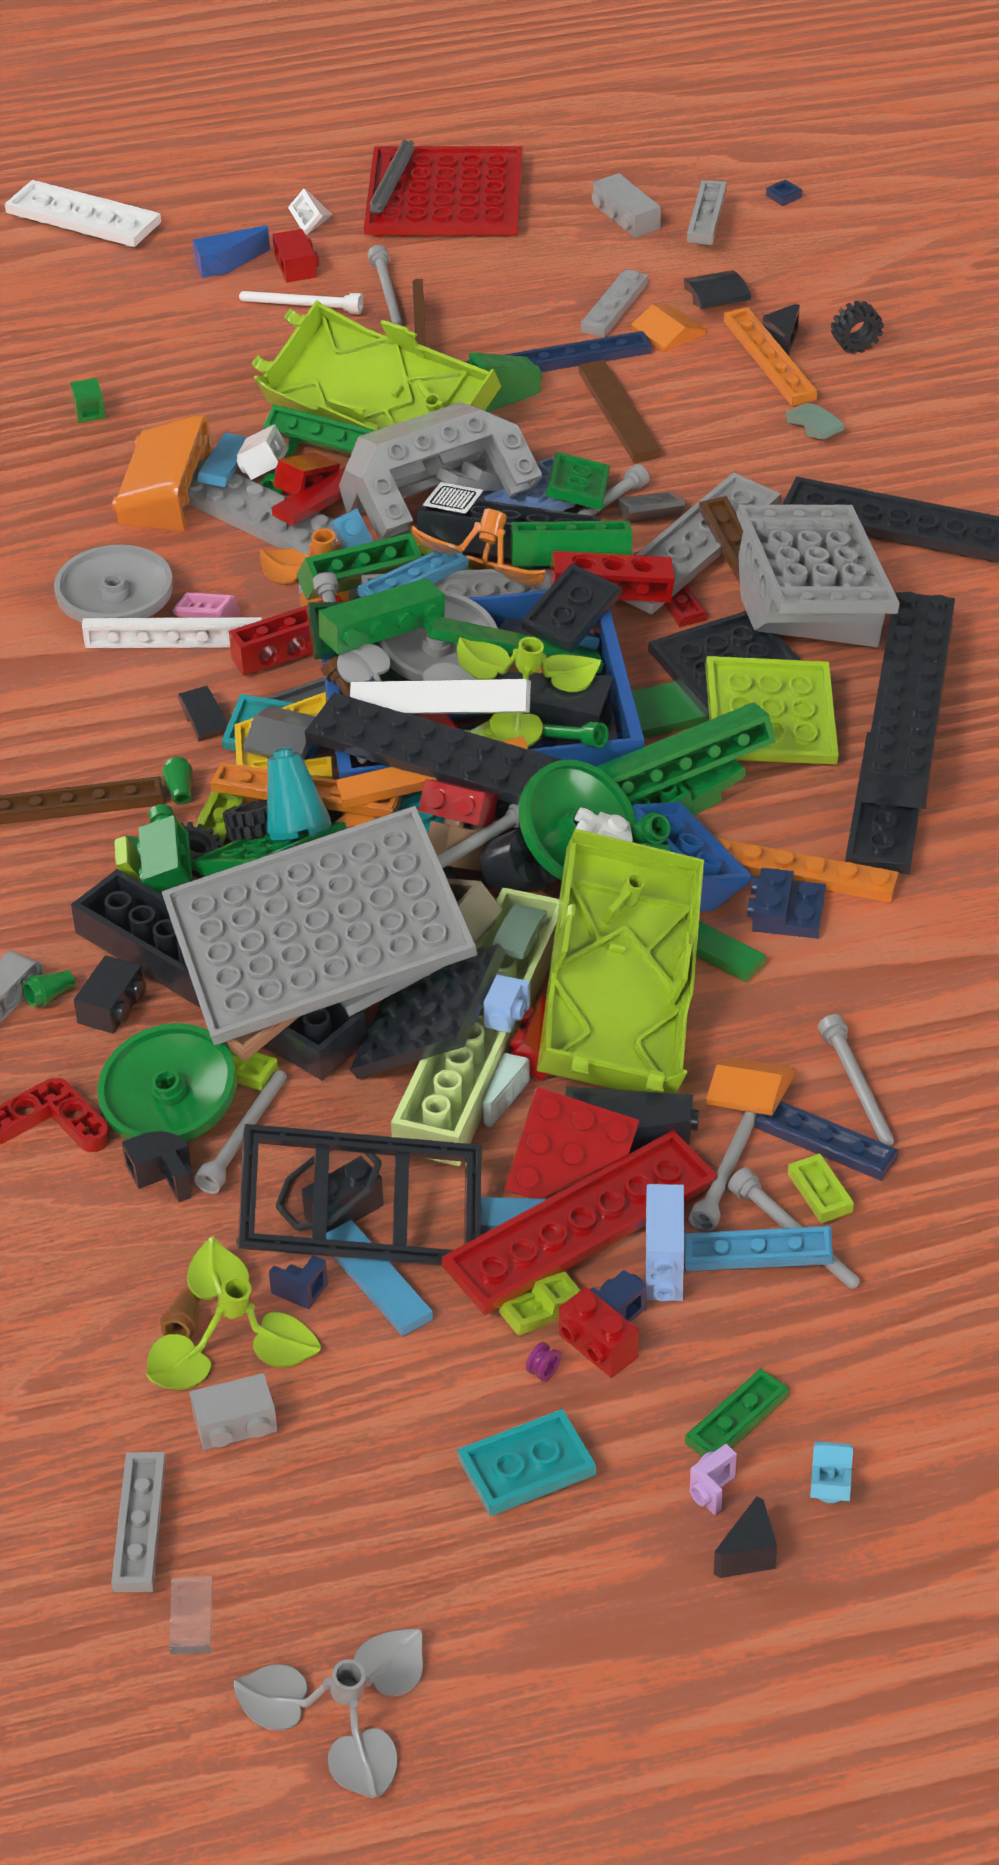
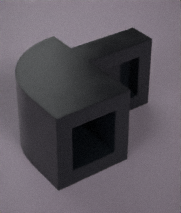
(159, 1157)

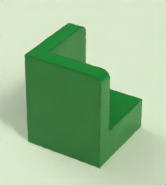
(87, 400)

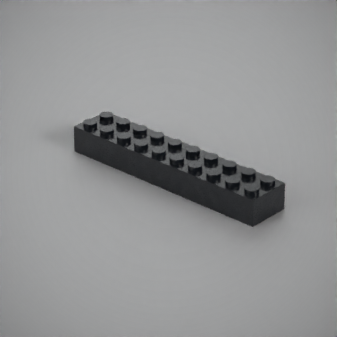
(908, 702)
(136, 927)

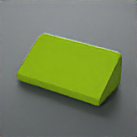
(212, 812)

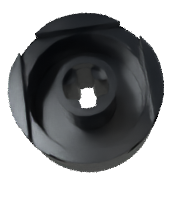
(512, 865)

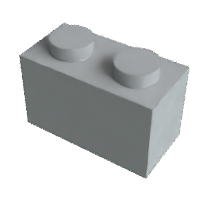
(233, 1411)

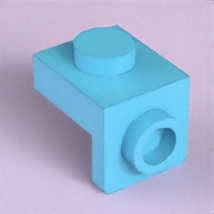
(831, 1471)

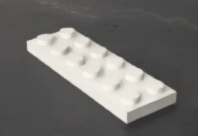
(83, 213)

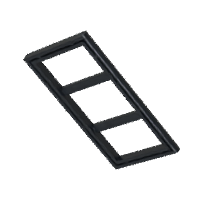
(327, 1140)

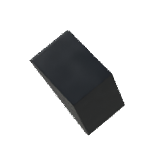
(783, 325)
(748, 1545)

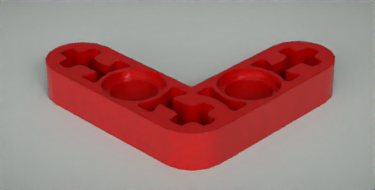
(54, 1099)

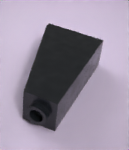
(564, 707)
(656, 1111)

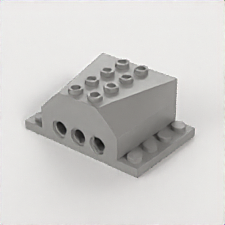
(812, 574)

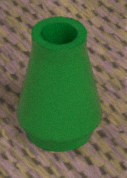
(178, 777)
(651, 829)
(45, 988)

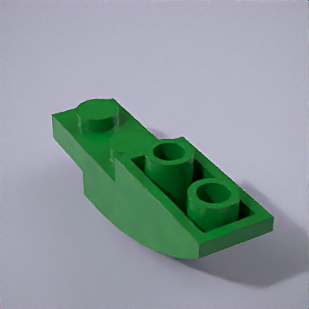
(699, 791)

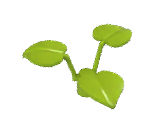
(487, 660)
(218, 1272)

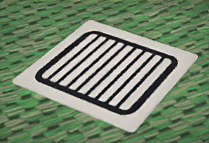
(453, 497)

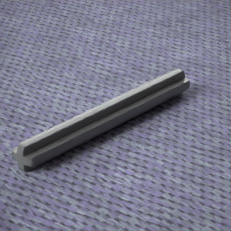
(391, 176)

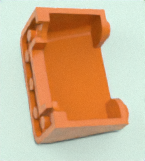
(162, 473)

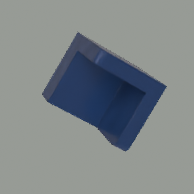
(300, 1284)

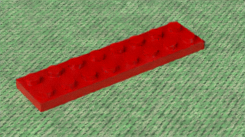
(573, 1223)

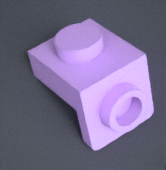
(710, 1475)

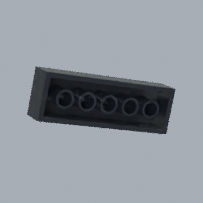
(456, 526)

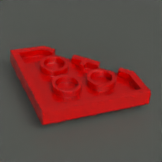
(565, 1143)

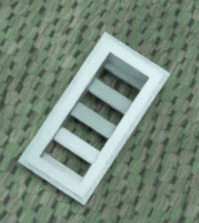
(507, 1083)

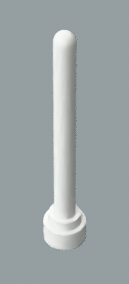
(352, 303)

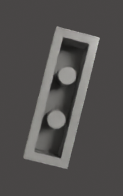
(626, 205)

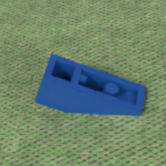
(229, 250)

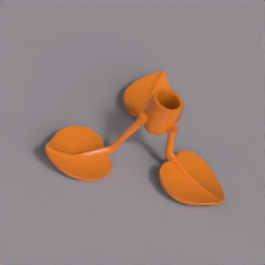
(490, 531)
(284, 564)

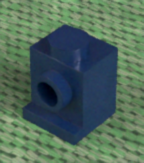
(624, 1294)

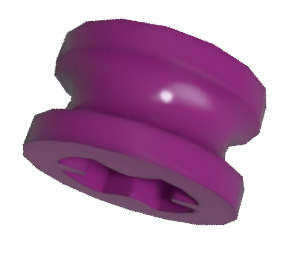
(543, 1361)

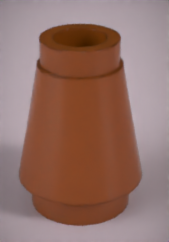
(181, 1315)

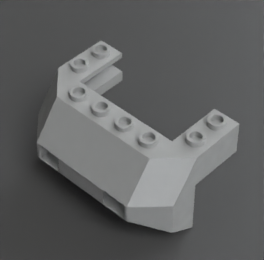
(409, 455)

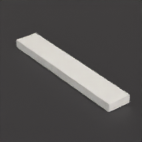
(161, 632)
(447, 696)

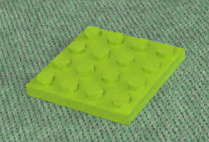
(794, 696)

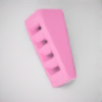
(207, 606)

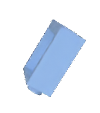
(664, 1242)

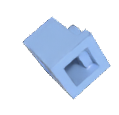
(506, 1003)

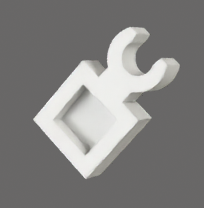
(604, 824)

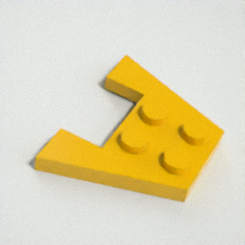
(317, 767)

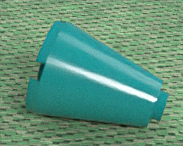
(292, 798)

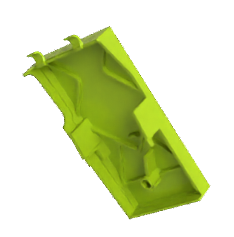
(364, 376)
(622, 965)

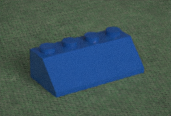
(687, 836)

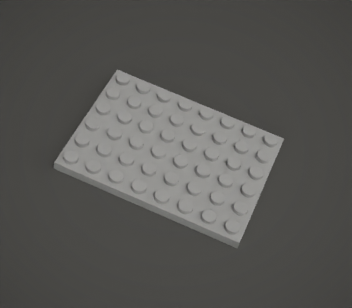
(317, 924)

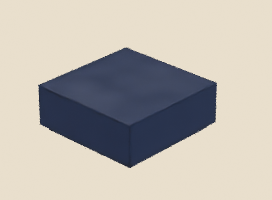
(784, 192)

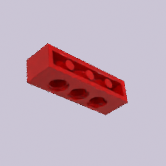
(638, 575)
(272, 640)

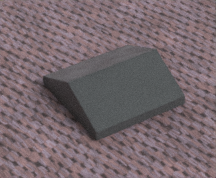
(651, 506)
(278, 729)

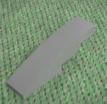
(473, 476)

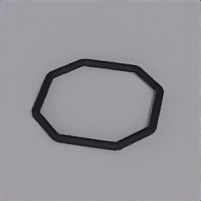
(307, 1226)

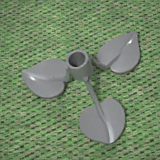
(371, 661)
(356, 1762)

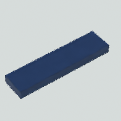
(828, 1140)

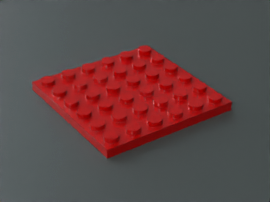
(449, 192)

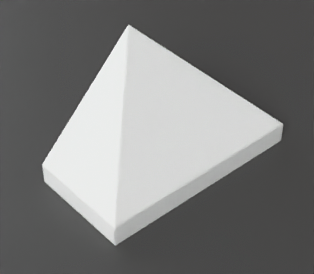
(308, 211)

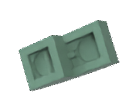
(816, 420)
(519, 930)

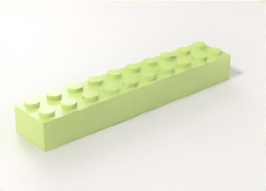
(450, 1088)

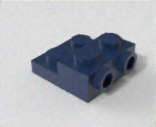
(785, 904)

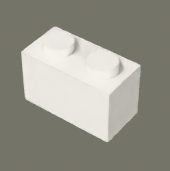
(261, 452)

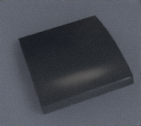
(717, 289)

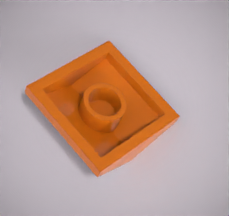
(667, 327)
(749, 1085)

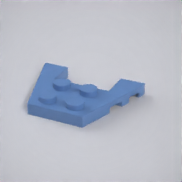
(534, 498)

